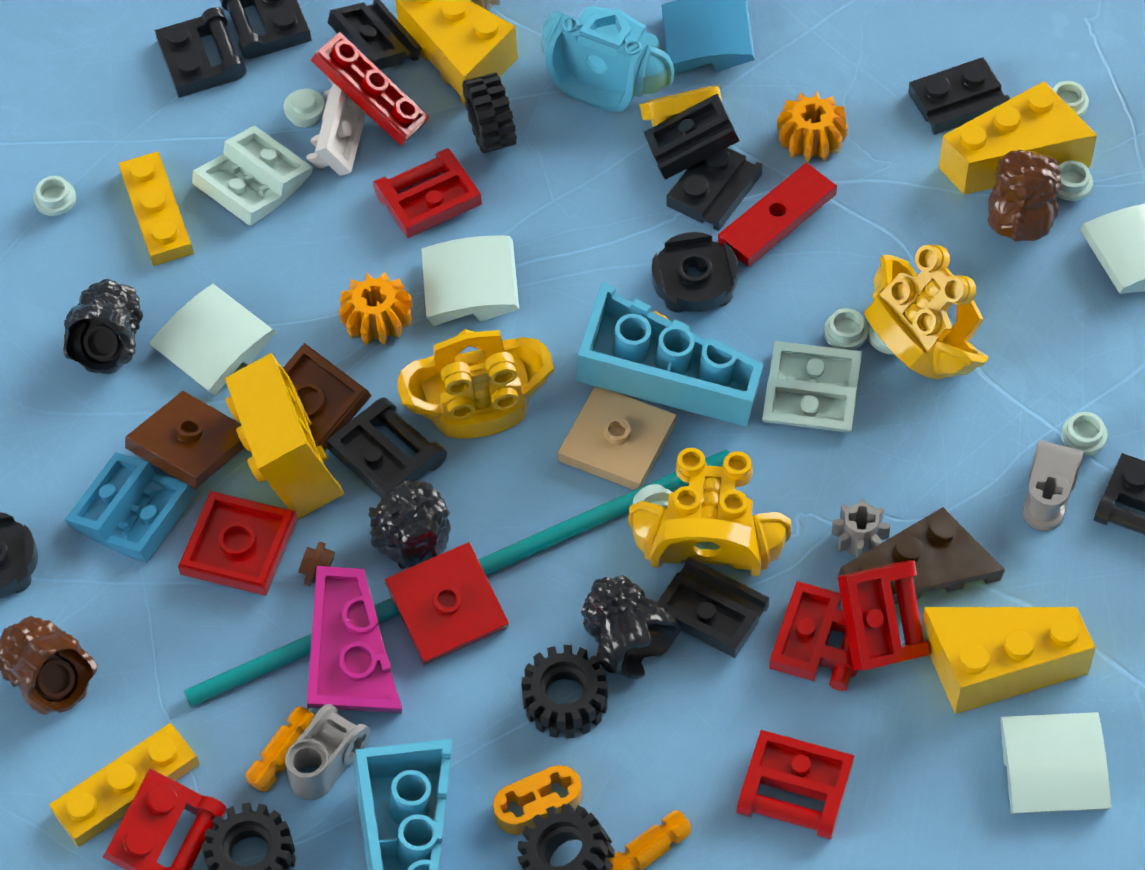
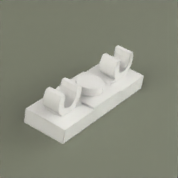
(338, 134)

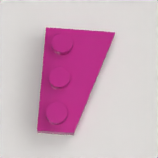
(347, 647)

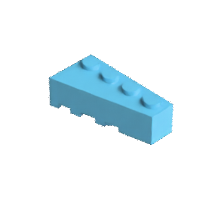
(664, 361)
(403, 803)

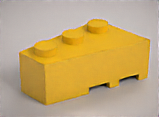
(459, 38)
(1027, 122)
(279, 436)
(1004, 650)

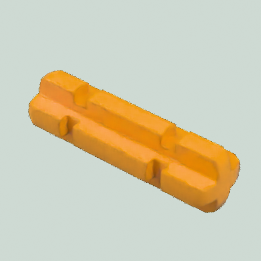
(262, 773)
(652, 843)

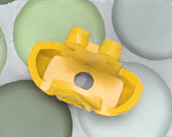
(913, 316)
(478, 389)
(712, 513)

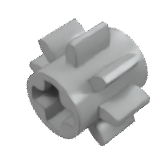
(860, 528)

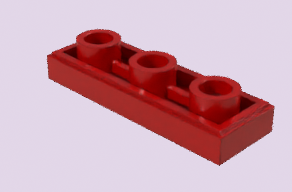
(370, 88)
(777, 214)

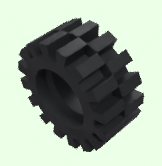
(489, 112)
(560, 667)
(246, 825)
(562, 828)

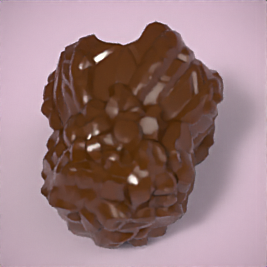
(1024, 196)
(45, 665)

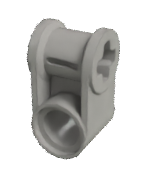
(1050, 484)
(326, 744)

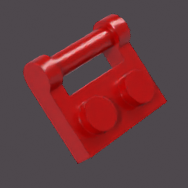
(432, 200)
(872, 616)
(800, 770)
(152, 819)

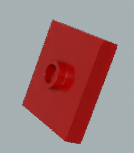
(238, 543)
(446, 603)

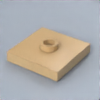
(617, 438)

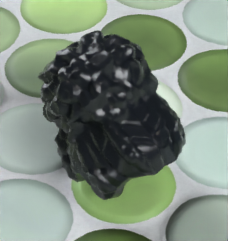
(103, 327)
(410, 524)
(626, 625)

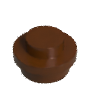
(314, 558)

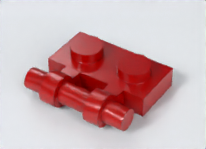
(805, 635)

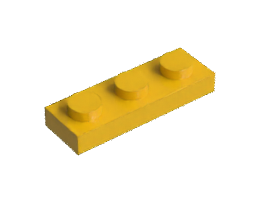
(156, 208)
(108, 793)

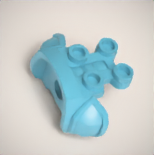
(606, 63)

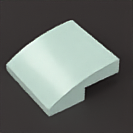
(252, 175)
(1120, 246)
(469, 278)
(212, 338)
(812, 386)
(1055, 763)

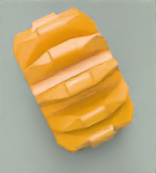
(812, 126)
(375, 308)

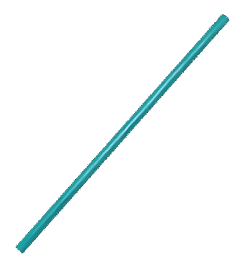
(490, 564)

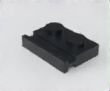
(375, 33)
(957, 94)
(691, 136)
(714, 187)
(713, 606)

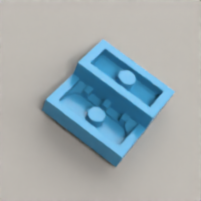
(707, 33)
(130, 507)

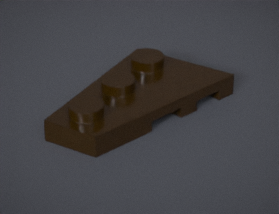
(942, 554)

